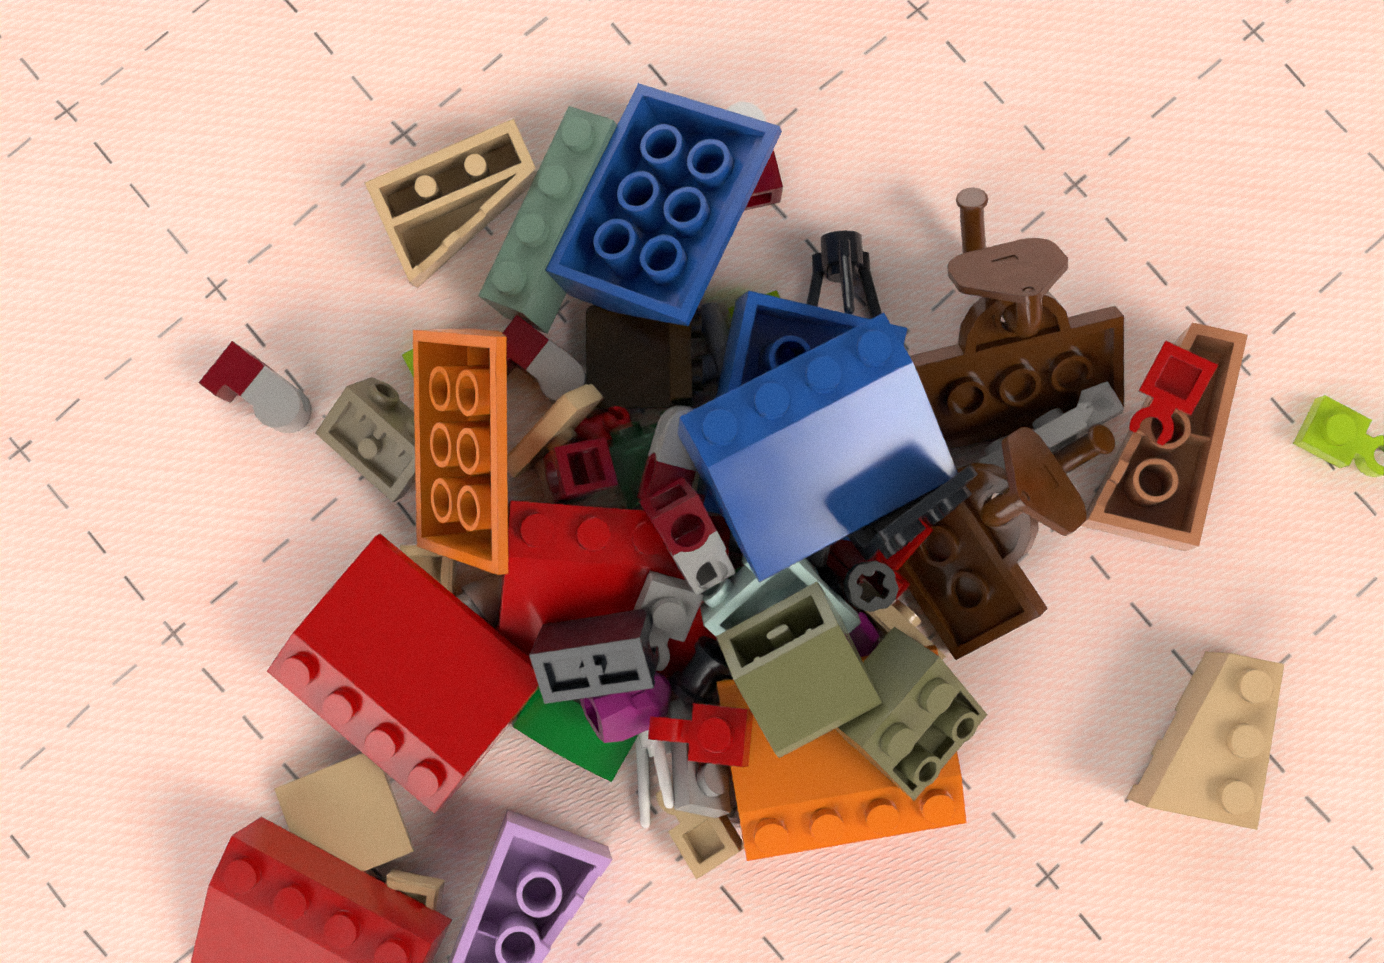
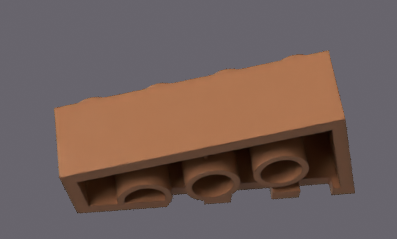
(1166, 489)

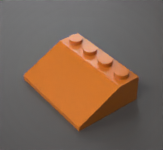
(461, 445)
(829, 794)

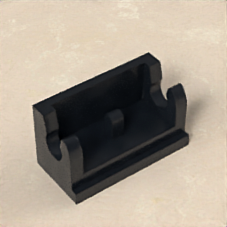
(595, 656)

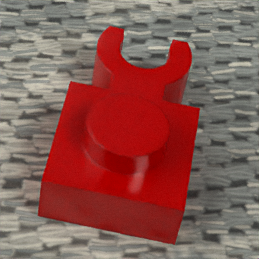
(1173, 383)

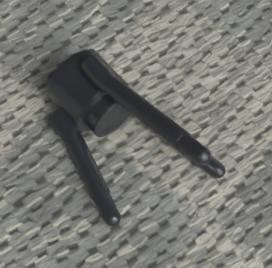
(843, 262)

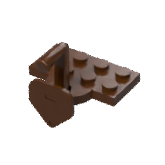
(1032, 362)
(968, 564)

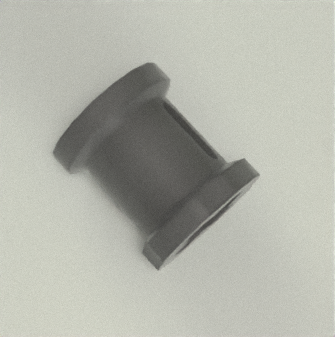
(886, 581)

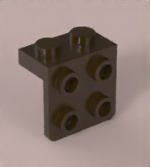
(641, 360)

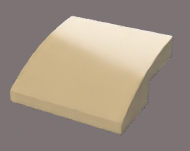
(347, 813)

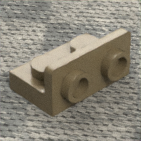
(374, 435)

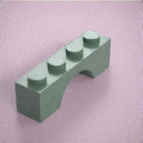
(518, 276)

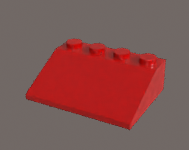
(584, 565)
(406, 673)
(299, 904)

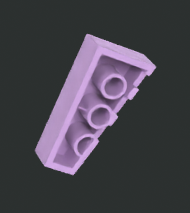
(527, 892)

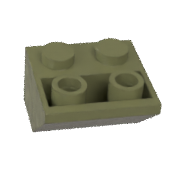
(798, 669)
(921, 717)

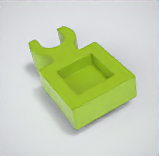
(1340, 436)

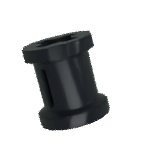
(701, 673)

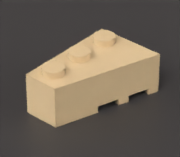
(450, 196)
(1217, 743)

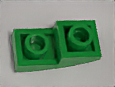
(567, 732)

